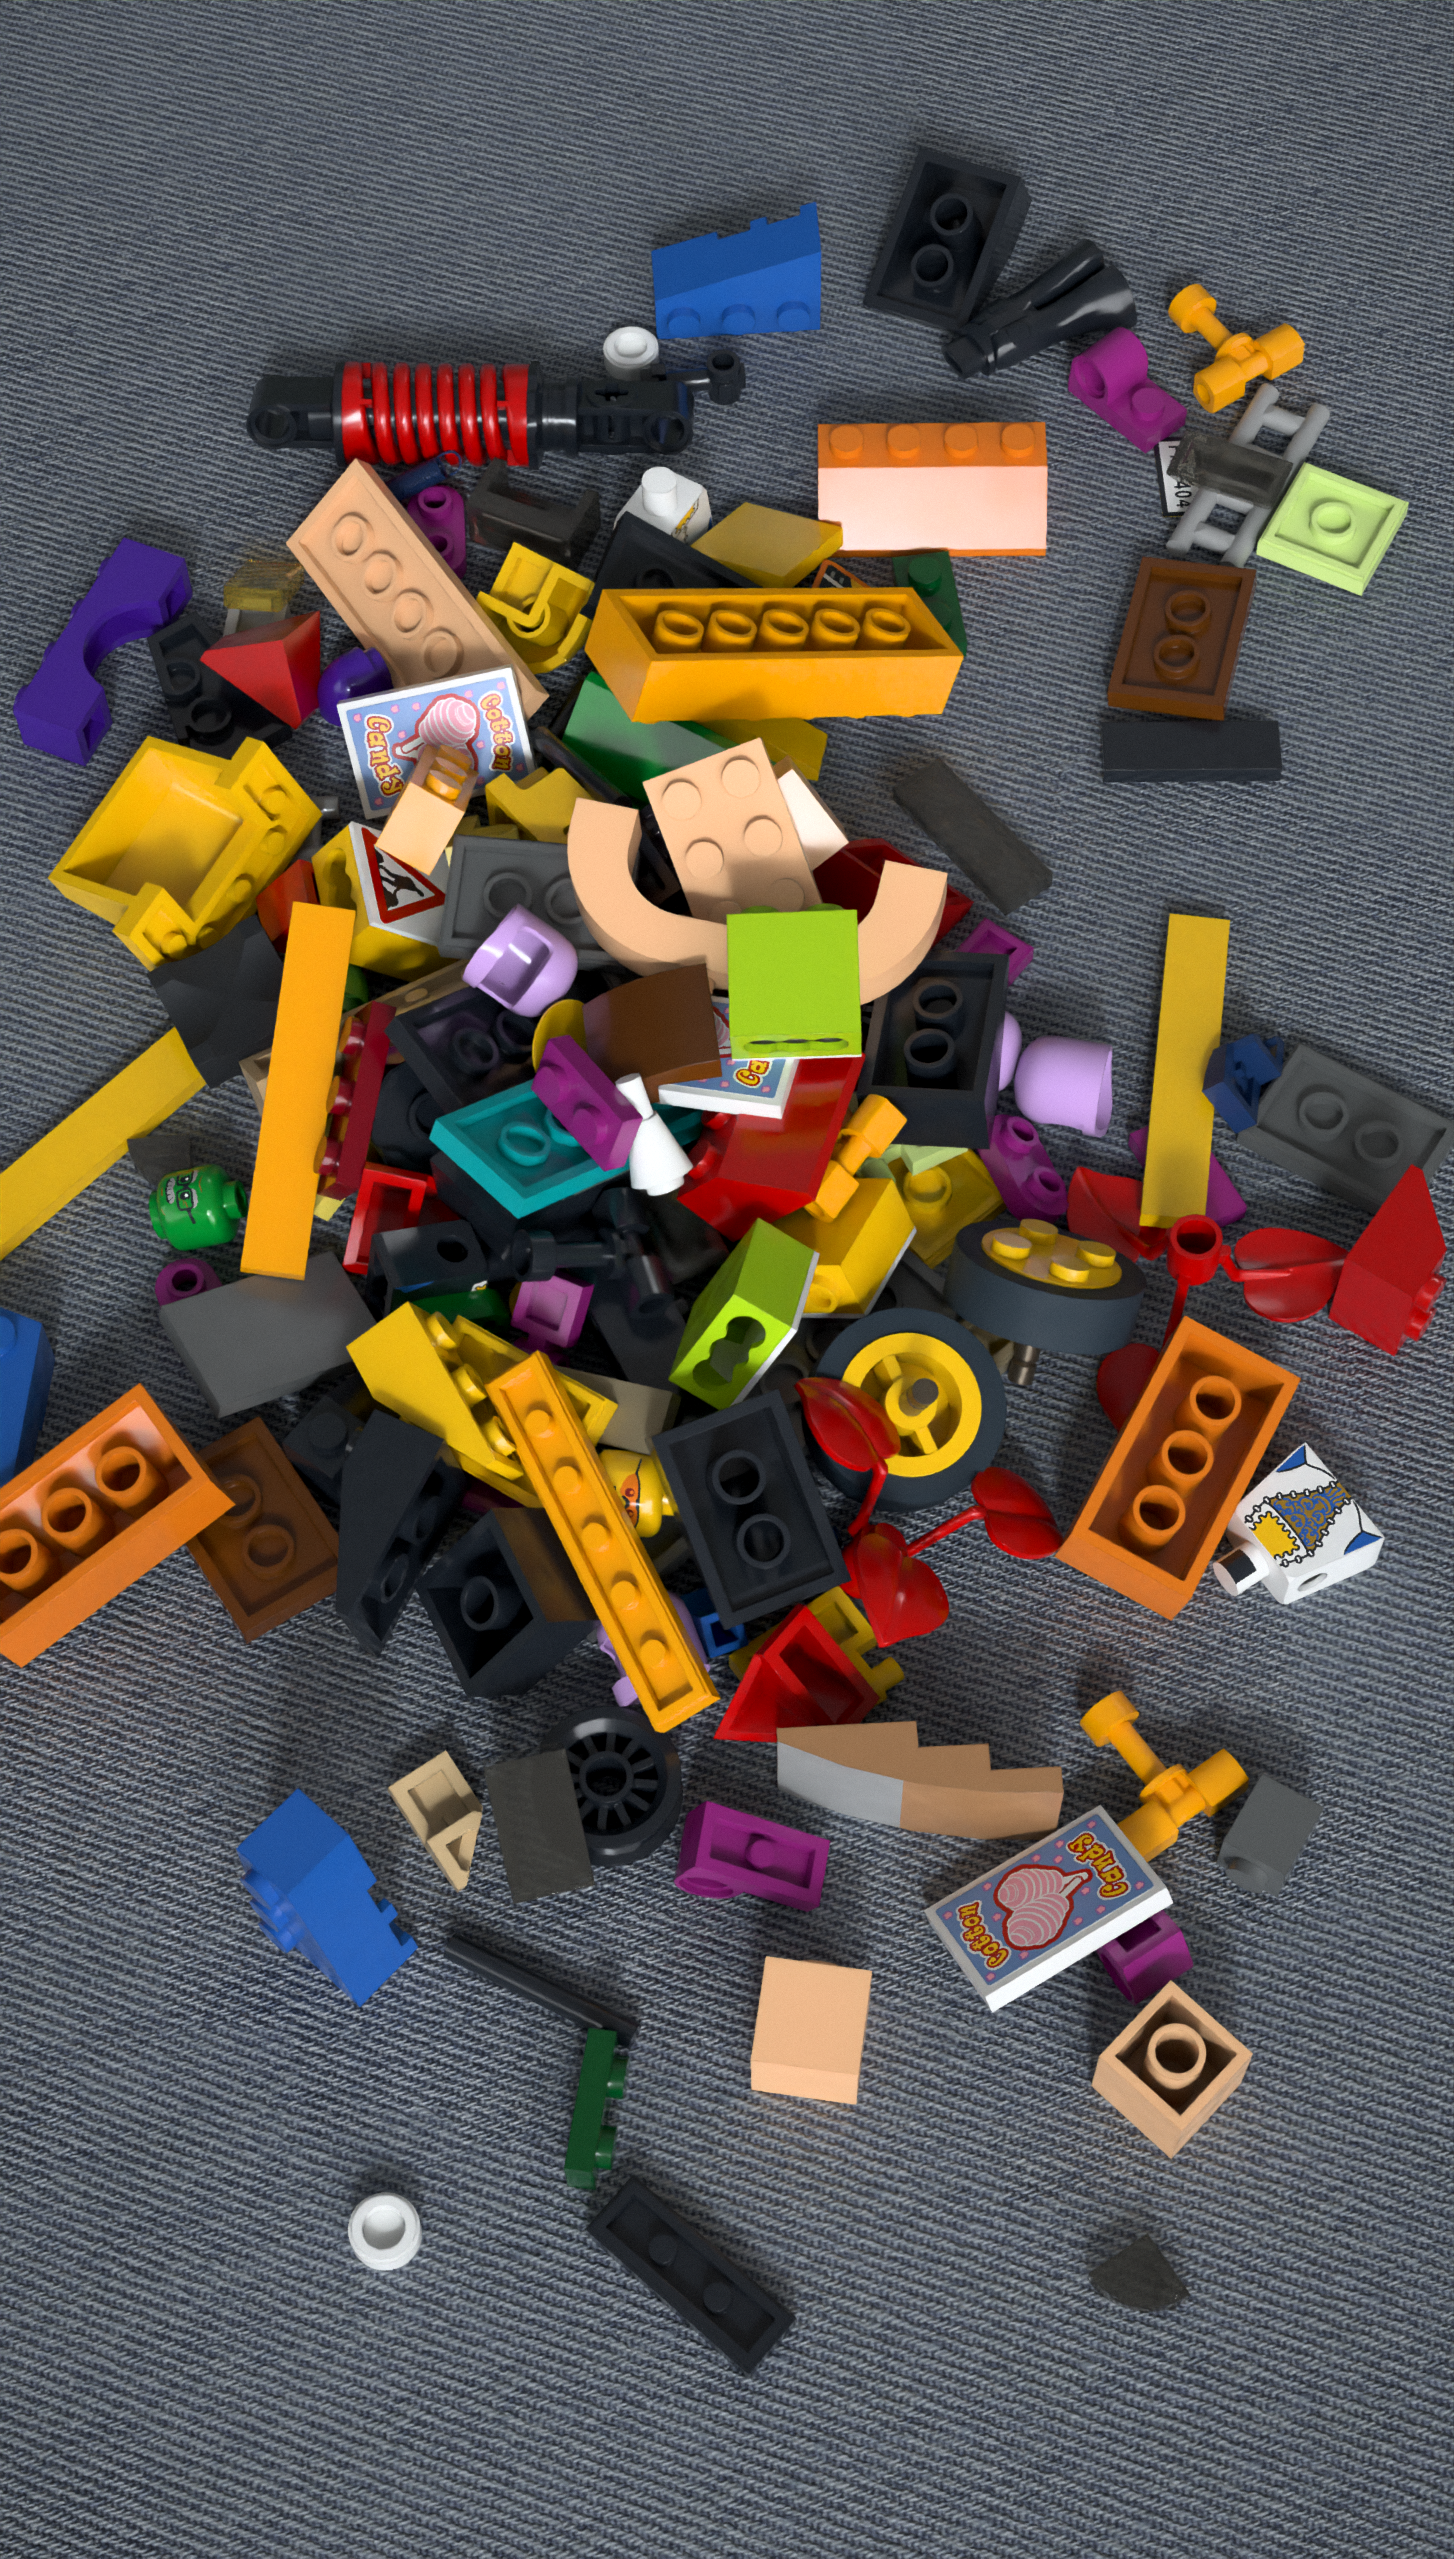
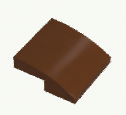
(655, 1029)

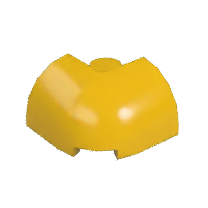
(538, 609)

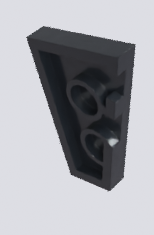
(203, 705)

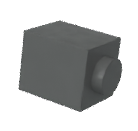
(1268, 1837)

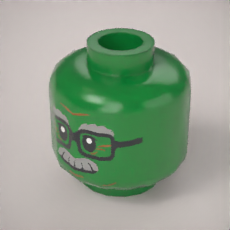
(197, 1207)

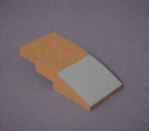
(942, 1790)

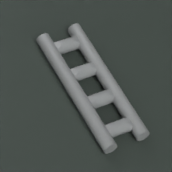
(1258, 413)

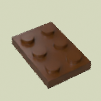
(1182, 638)
(274, 1545)

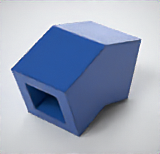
(709, 1629)

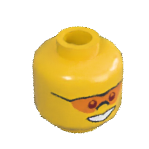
(637, 1488)

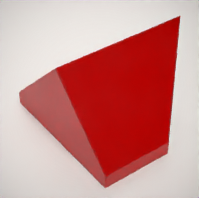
(274, 665)
(389, 1202)
(796, 1682)

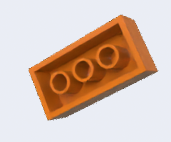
(1178, 1468)

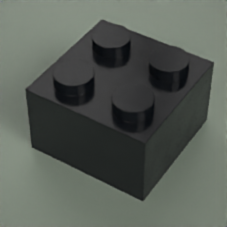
(506, 1602)

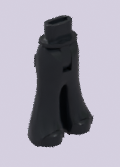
(1061, 303)

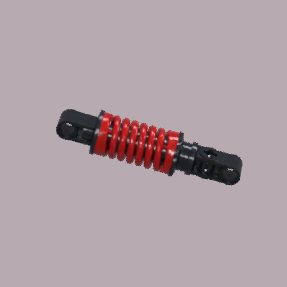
(475, 418)

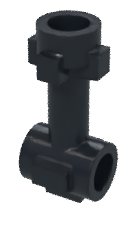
(722, 376)

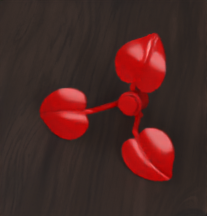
(1283, 1270)
(898, 1590)

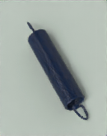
(420, 477)

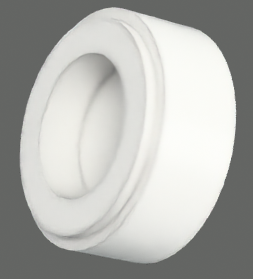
(628, 351)
(385, 2231)

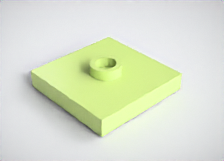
(1332, 528)

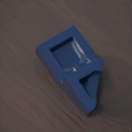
(1236, 1076)

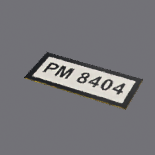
(1173, 494)

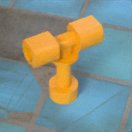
(1237, 356)
(864, 1135)
(1171, 1793)

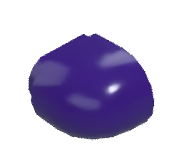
(351, 676)

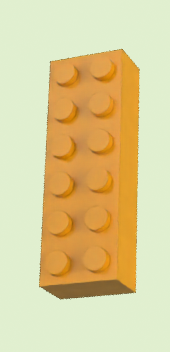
(771, 653)

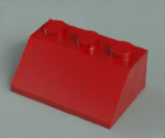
(766, 1164)

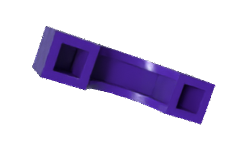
(131, 599)

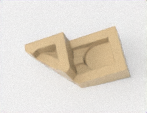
(441, 1814)

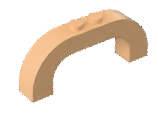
(650, 940)

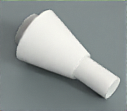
(655, 1156)

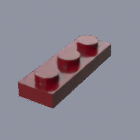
(353, 1101)

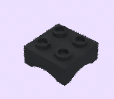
(224, 999)

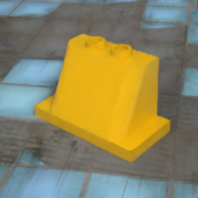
(186, 846)

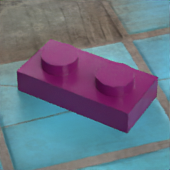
(586, 1102)

